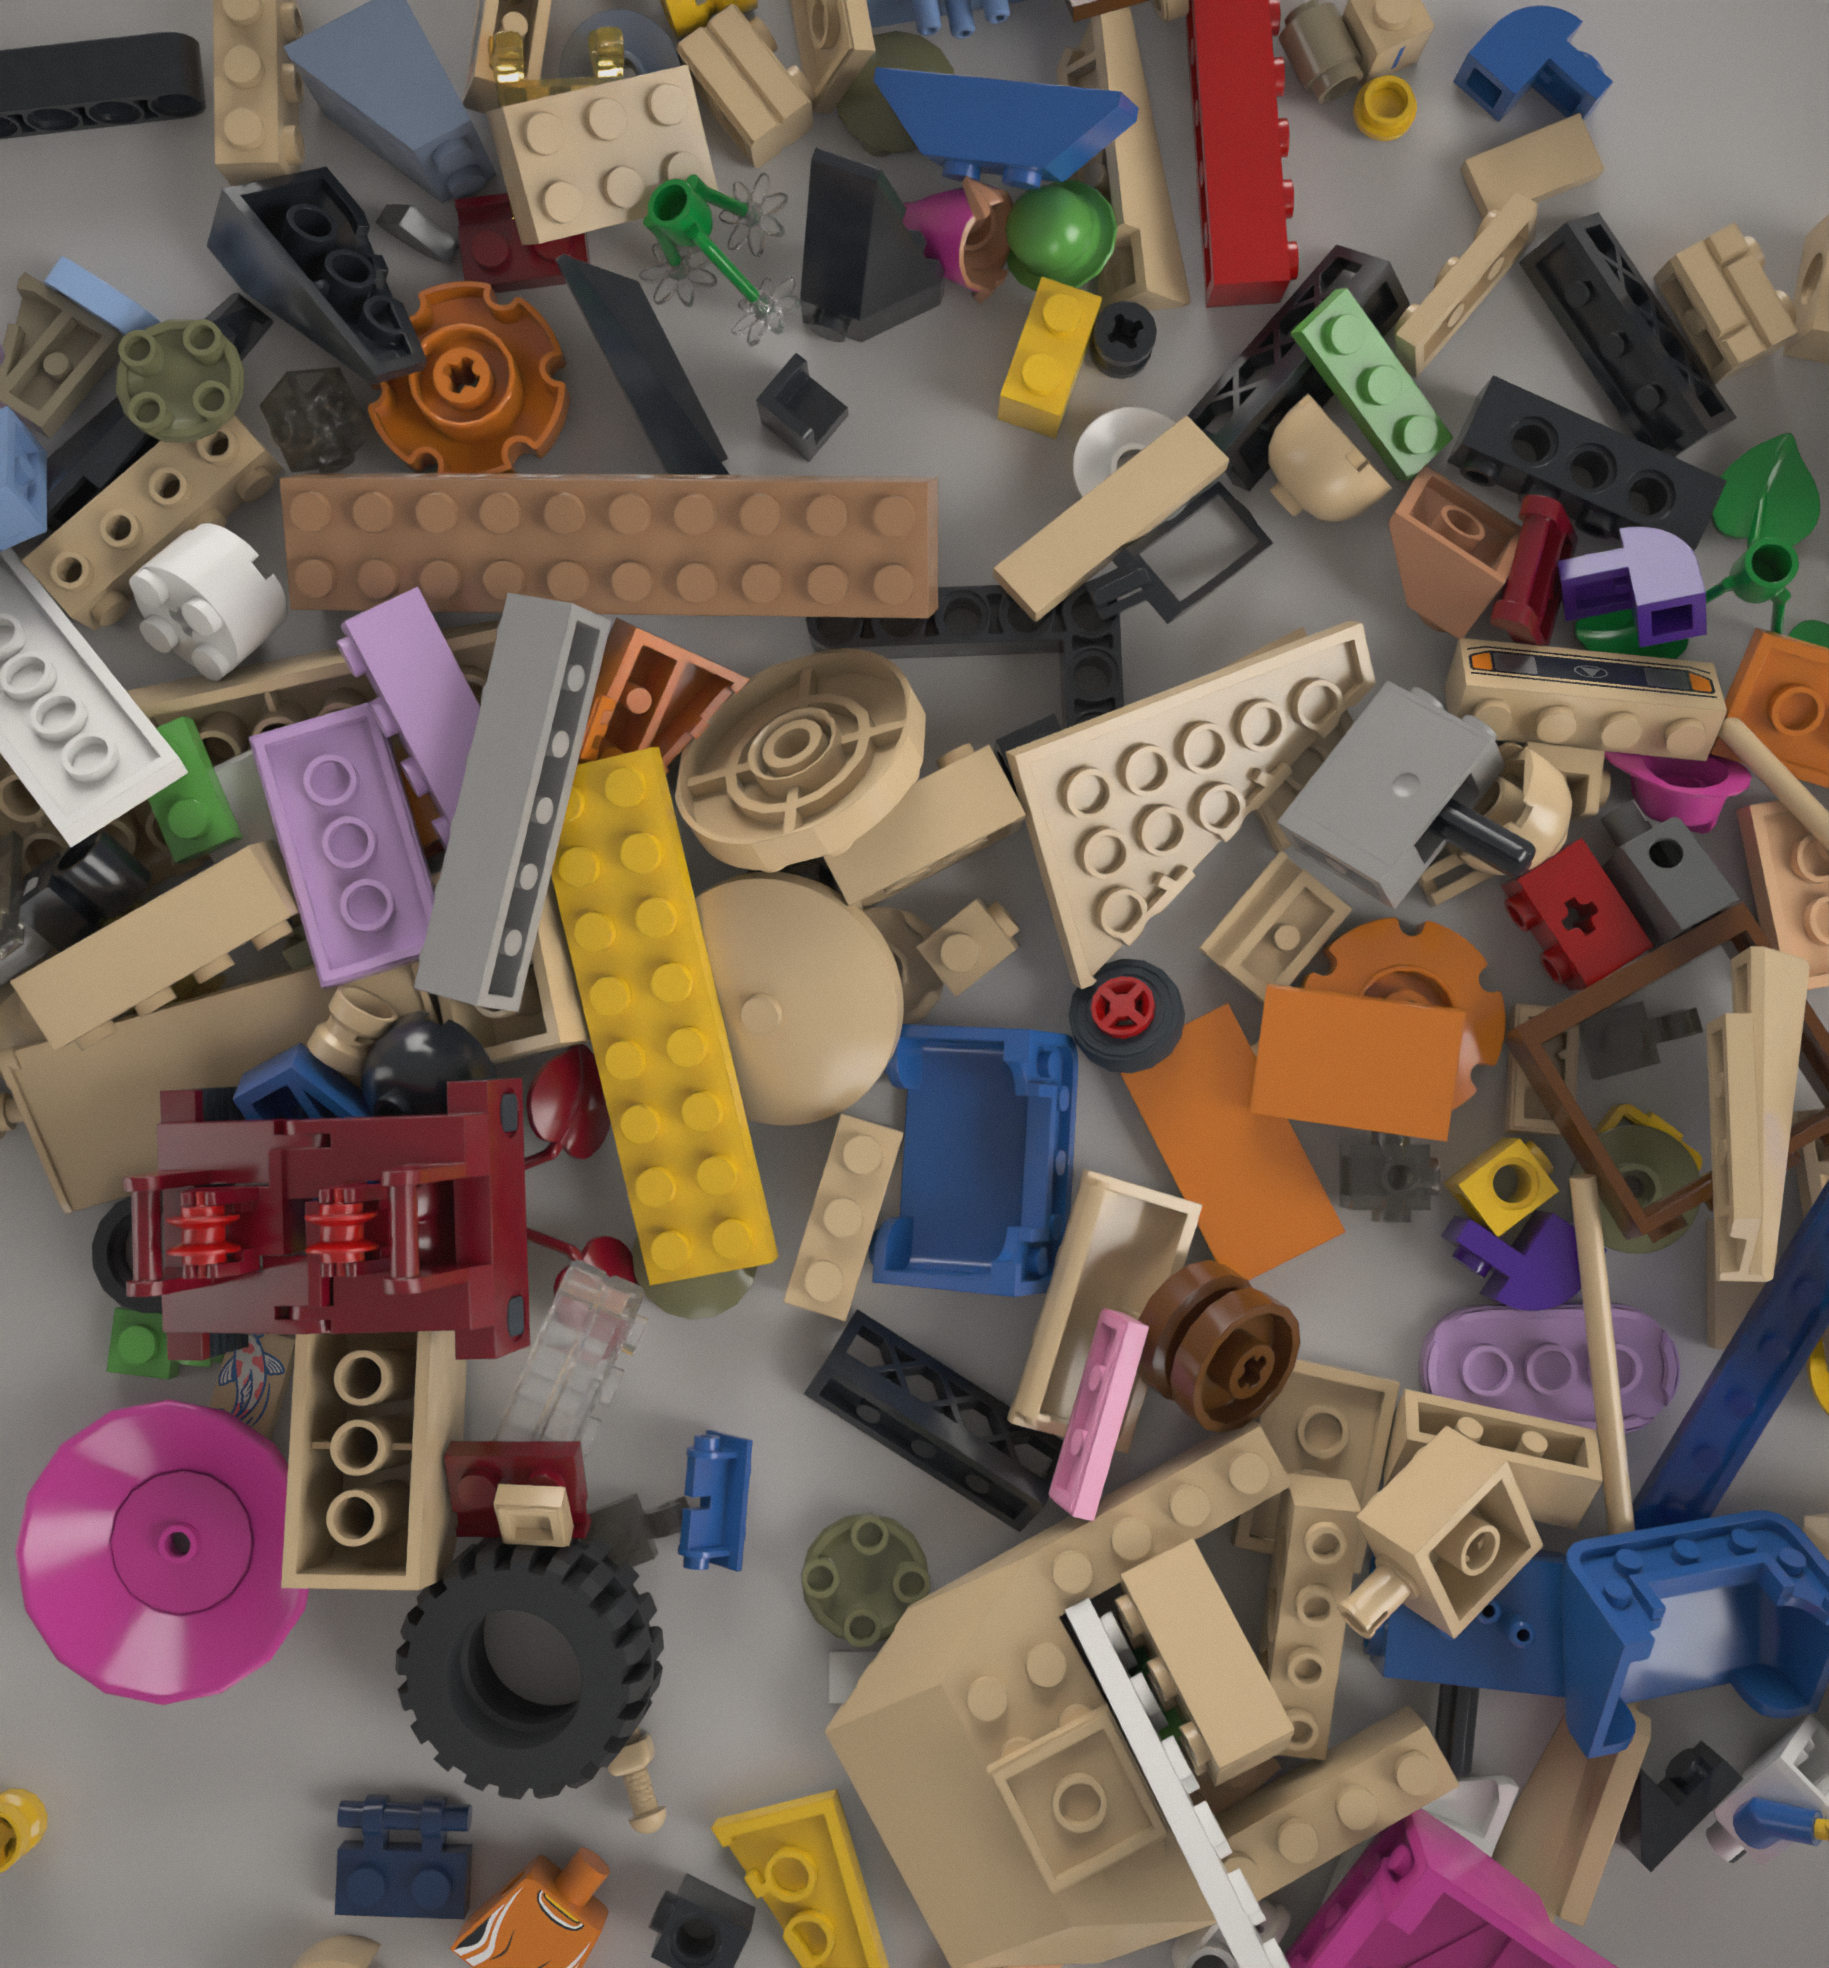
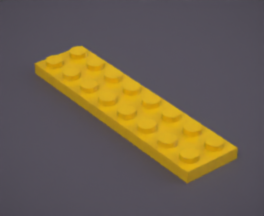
(657, 1024)

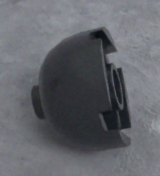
(414, 1061)

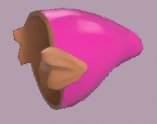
(965, 234)

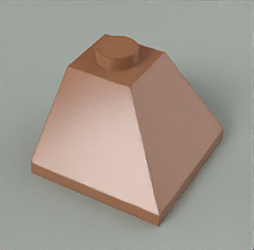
(1450, 552)

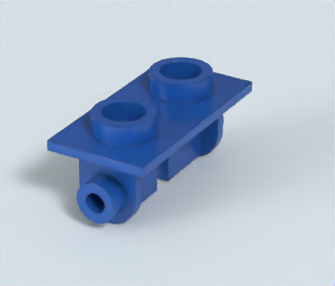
(720, 1476)

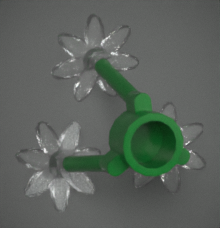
(683, 218)

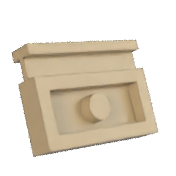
(1274, 927)

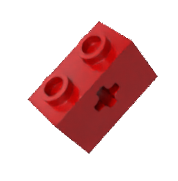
(1601, 937)

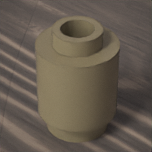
(1321, 51)

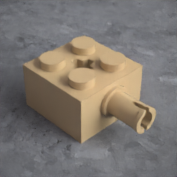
(1442, 1537)

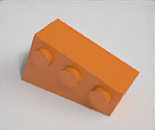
(660, 693)

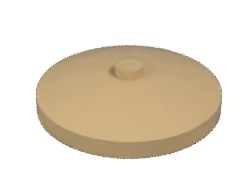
(801, 994)

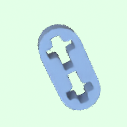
(98, 297)

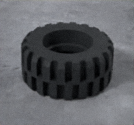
(486, 1725)

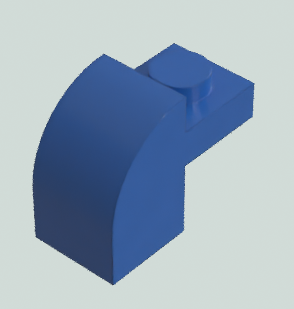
(1533, 51)

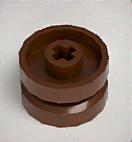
(1217, 1345)

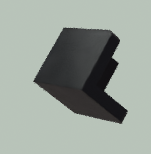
(800, 409)

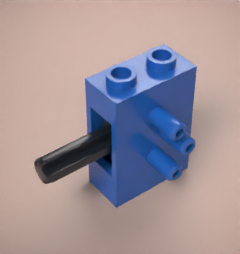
(1505, 1648)

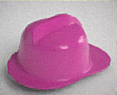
(1682, 786)

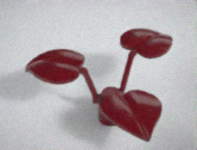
(571, 1113)

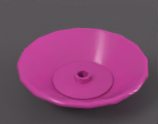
(105, 1564)

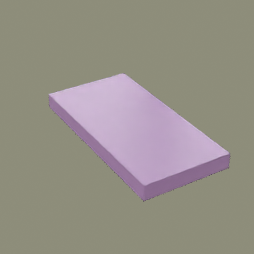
(347, 843)

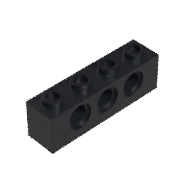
(1677, 492)

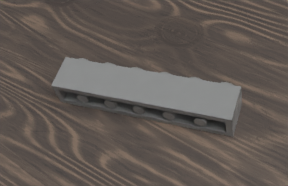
(512, 802)

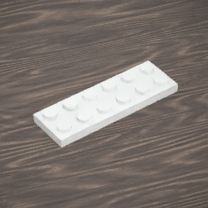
(67, 718)
(1172, 1782)

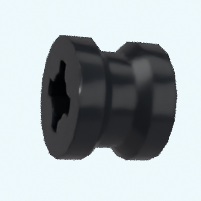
(1118, 353)

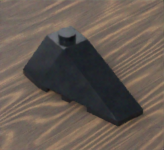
(859, 257)
(308, 259)

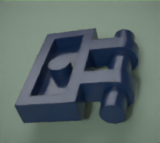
(403, 1877)

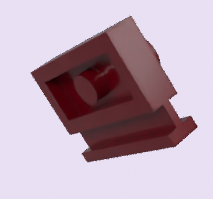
(495, 252)
(479, 1467)

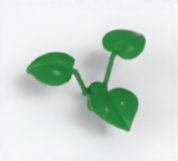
(1773, 506)

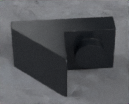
(1668, 1811)

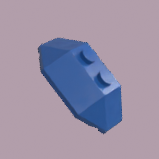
(1004, 125)

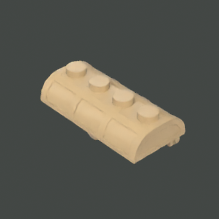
(1112, 1257)

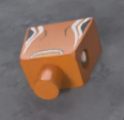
(538, 1917)

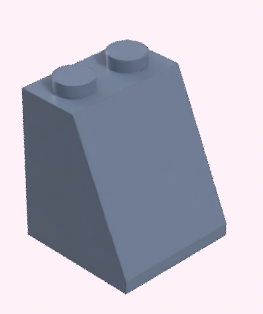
(392, 95)

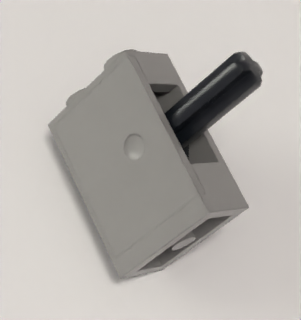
(1400, 793)

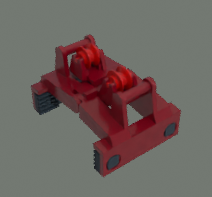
(353, 1251)

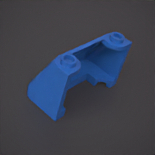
(981, 1159)
(1691, 1612)

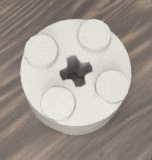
(208, 600)

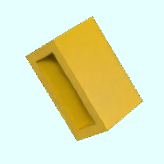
(1048, 357)

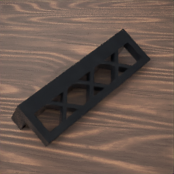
(1626, 336)
(1264, 403)
(926, 1436)

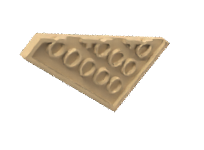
(1154, 786)

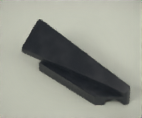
(645, 368)
(113, 442)

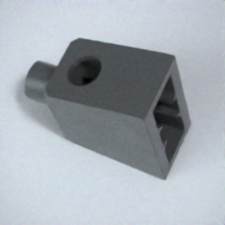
(1663, 874)

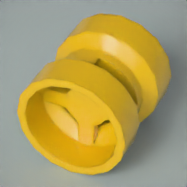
(27, 1828)

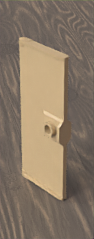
(100, 1106)

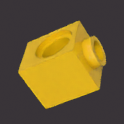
(1474, 1184)

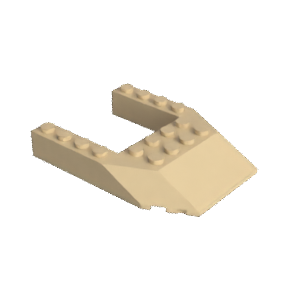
(999, 1668)

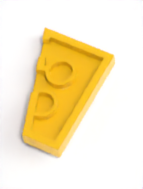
(810, 1878)

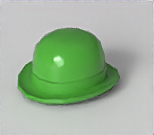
(1060, 234)

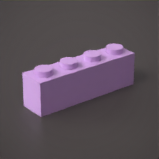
(418, 696)

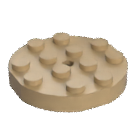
(802, 760)

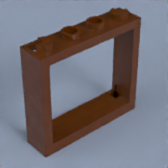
(1733, 931)

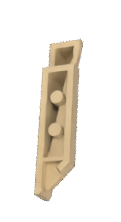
(1129, 172)
(1751, 1107)
(1569, 1820)

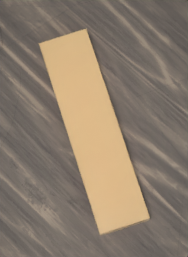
(1110, 518)

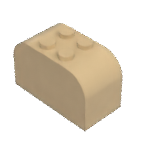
(369, 1460)

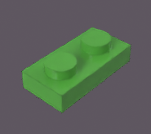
(194, 807)

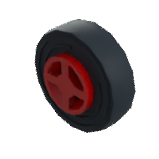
(1134, 993)

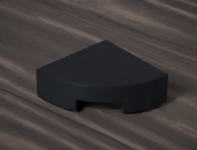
(418, 232)

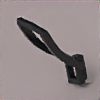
(1152, 586)

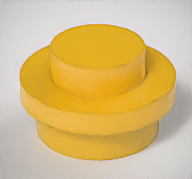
(1385, 108)

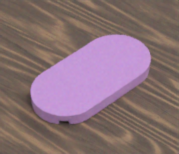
(1541, 1362)

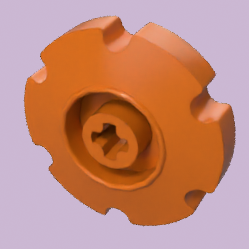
(484, 427)
(1423, 968)

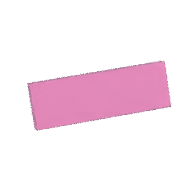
(1098, 1413)

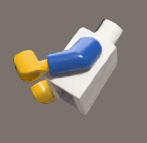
(1778, 1799)

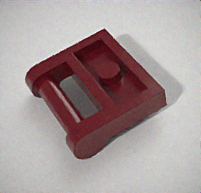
(1533, 583)

